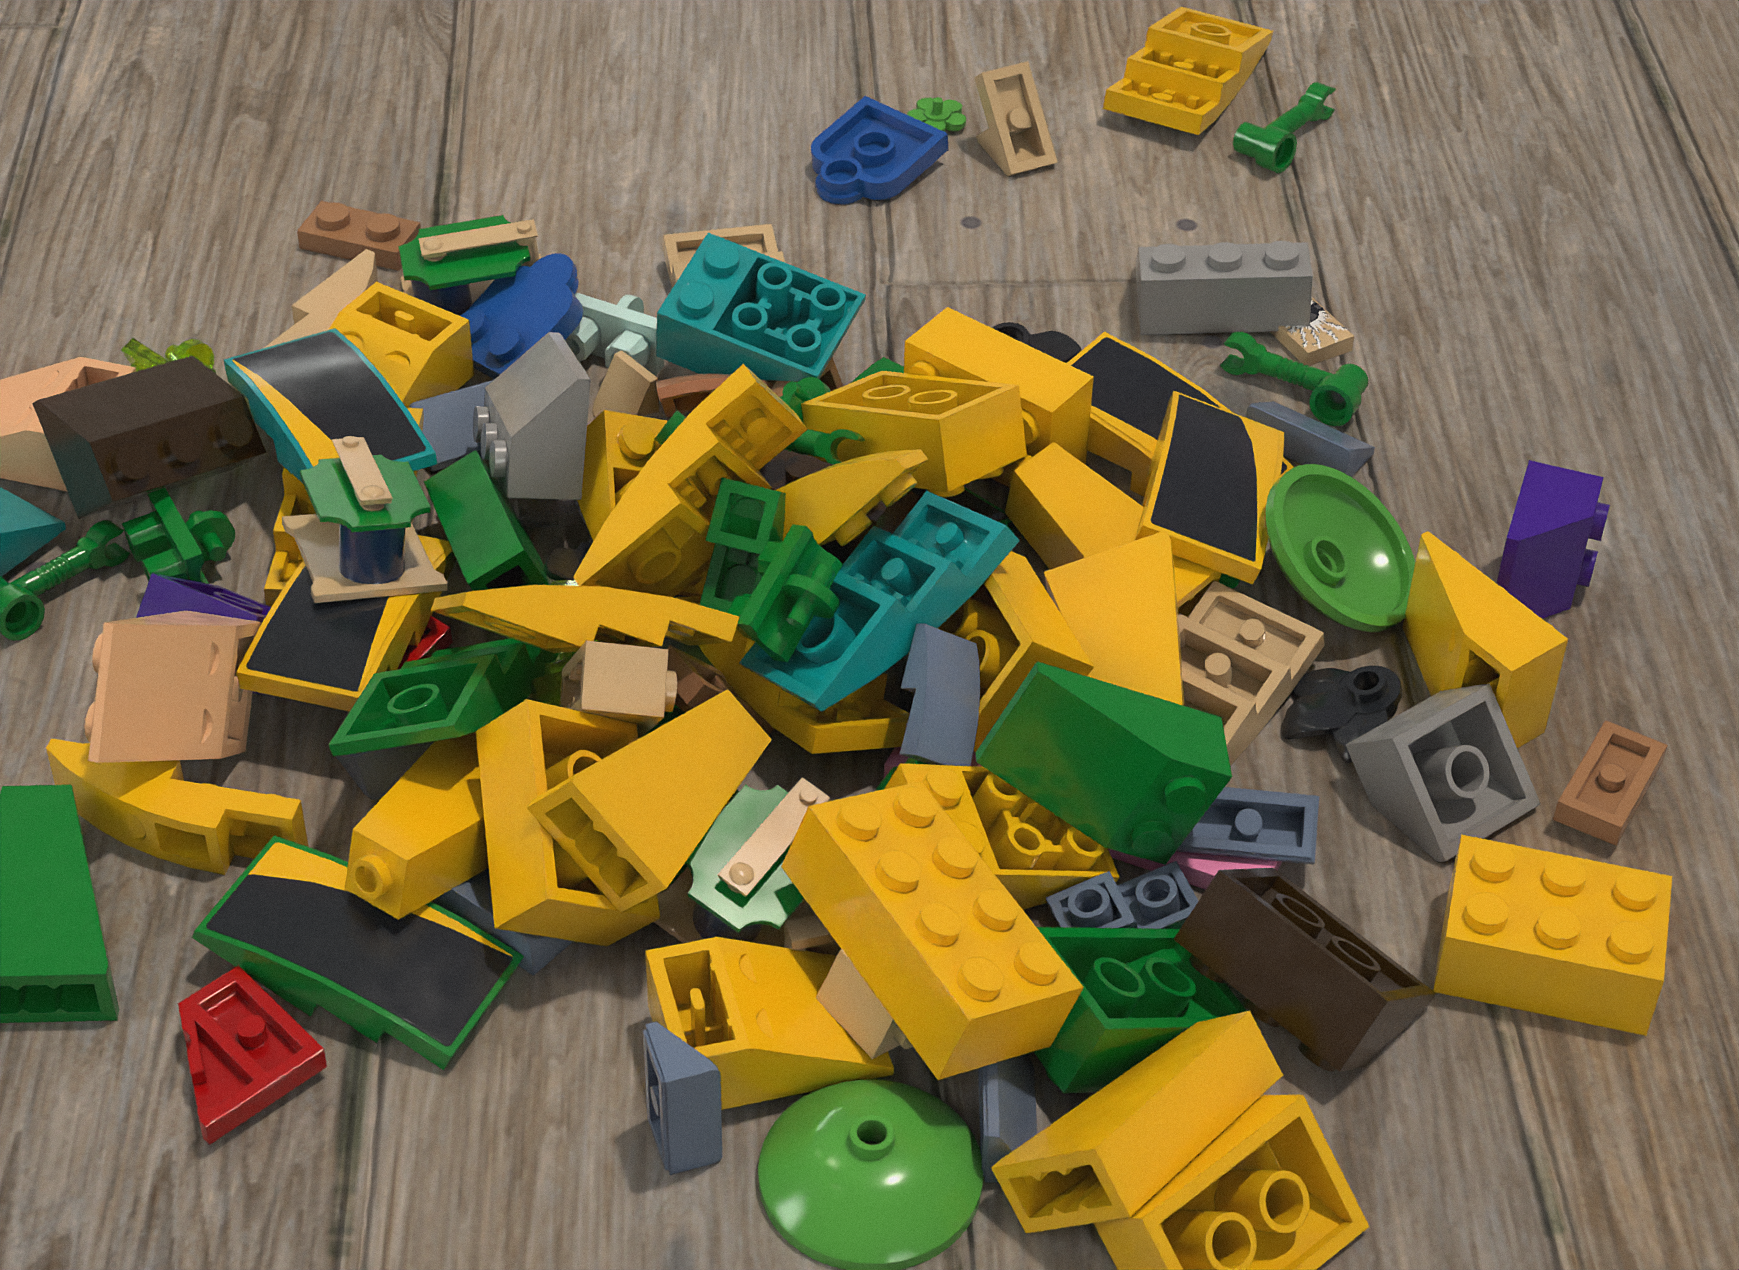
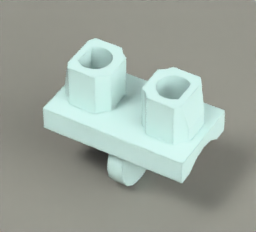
(614, 328)

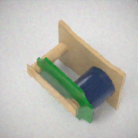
(461, 259)
(363, 527)
(736, 873)

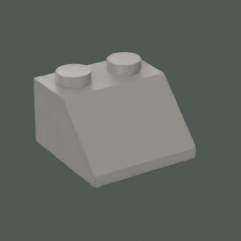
(1445, 770)

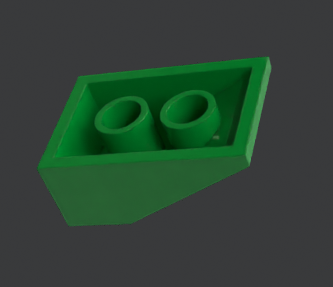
(1109, 759)
(1131, 1004)

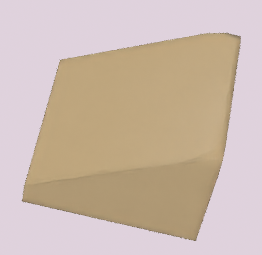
(627, 388)

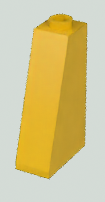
(1076, 513)
(1125, 615)
(652, 801)
(422, 832)
(1139, 1128)

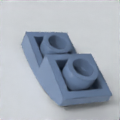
(946, 701)
(1149, 901)

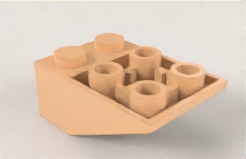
(23, 445)
(170, 688)

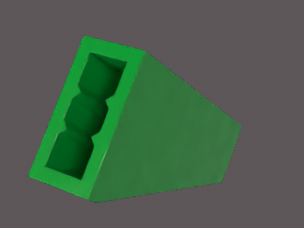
(484, 527)
(49, 913)

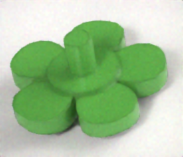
(939, 113)

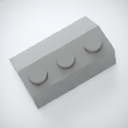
(1223, 287)
(537, 423)

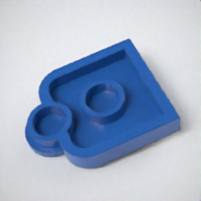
(873, 153)
(522, 310)

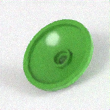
(1339, 547)
(864, 1201)

